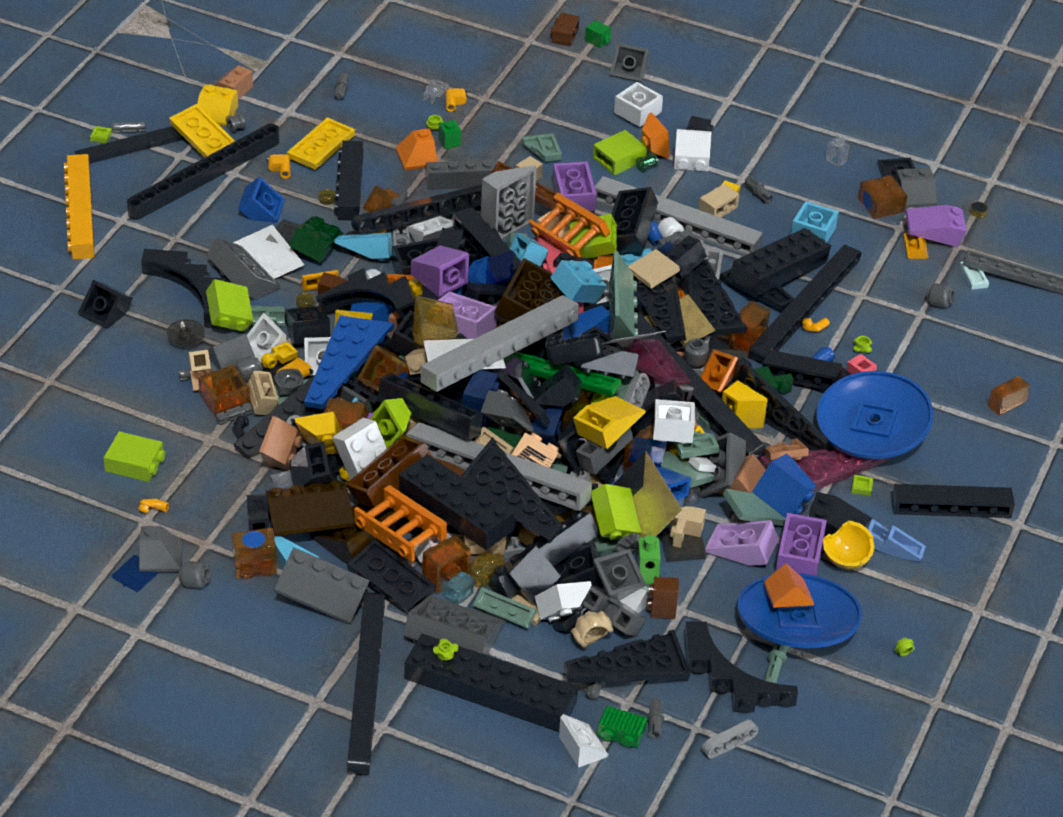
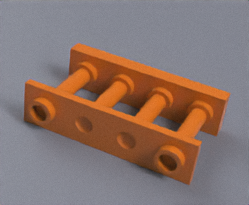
(573, 212)
(404, 508)

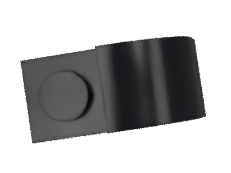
(257, 512)

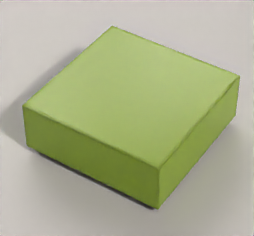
(101, 134)
(862, 485)

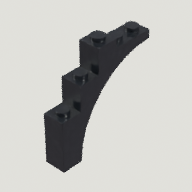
(178, 268)
(361, 289)
(667, 391)
(724, 677)

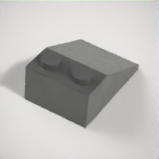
(728, 463)

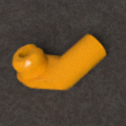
(815, 327)
(157, 504)

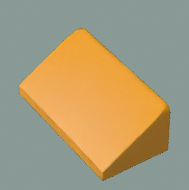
(915, 247)
(310, 281)

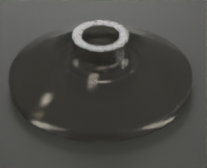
(185, 332)

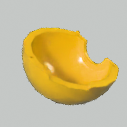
(849, 546)

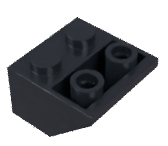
(311, 465)

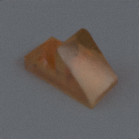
(379, 199)

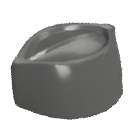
(288, 381)

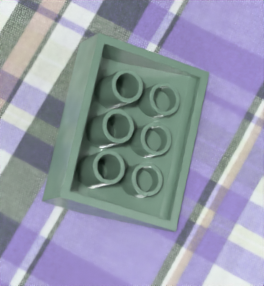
(622, 302)

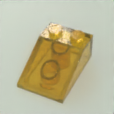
(433, 320)

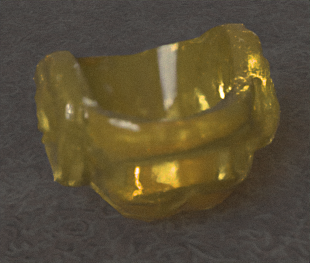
(483, 566)

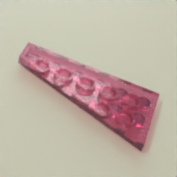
(830, 467)

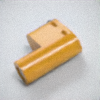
(455, 97)
(280, 163)
(299, 364)

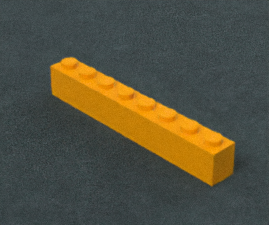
(79, 212)

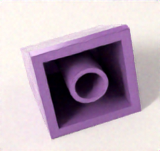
(441, 269)

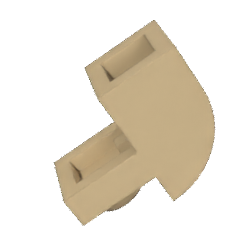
(198, 365)
(689, 522)

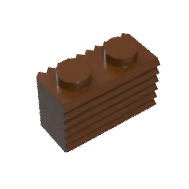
(565, 29)
(664, 597)

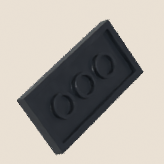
(391, 576)

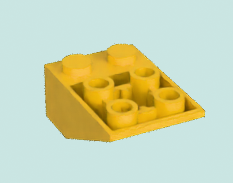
(606, 420)

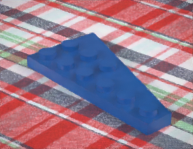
(345, 353)

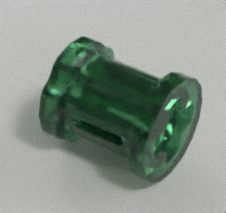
(646, 162)

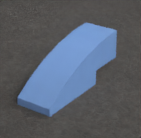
(895, 542)

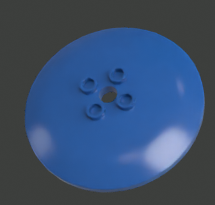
(894, 400)
(826, 623)

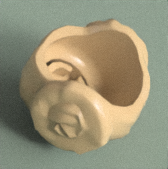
(591, 628)

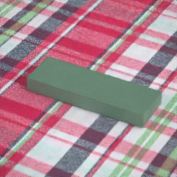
(504, 608)

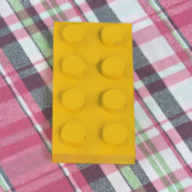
(200, 130)
(320, 143)

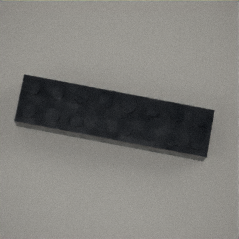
(492, 683)

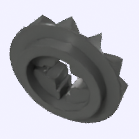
(628, 542)

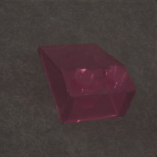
(657, 361)

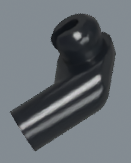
(239, 423)

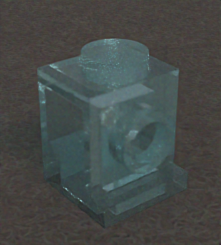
(458, 588)

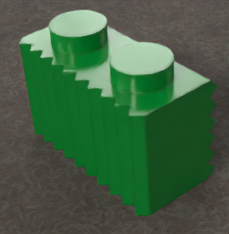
(621, 727)

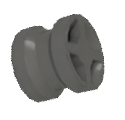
(235, 122)

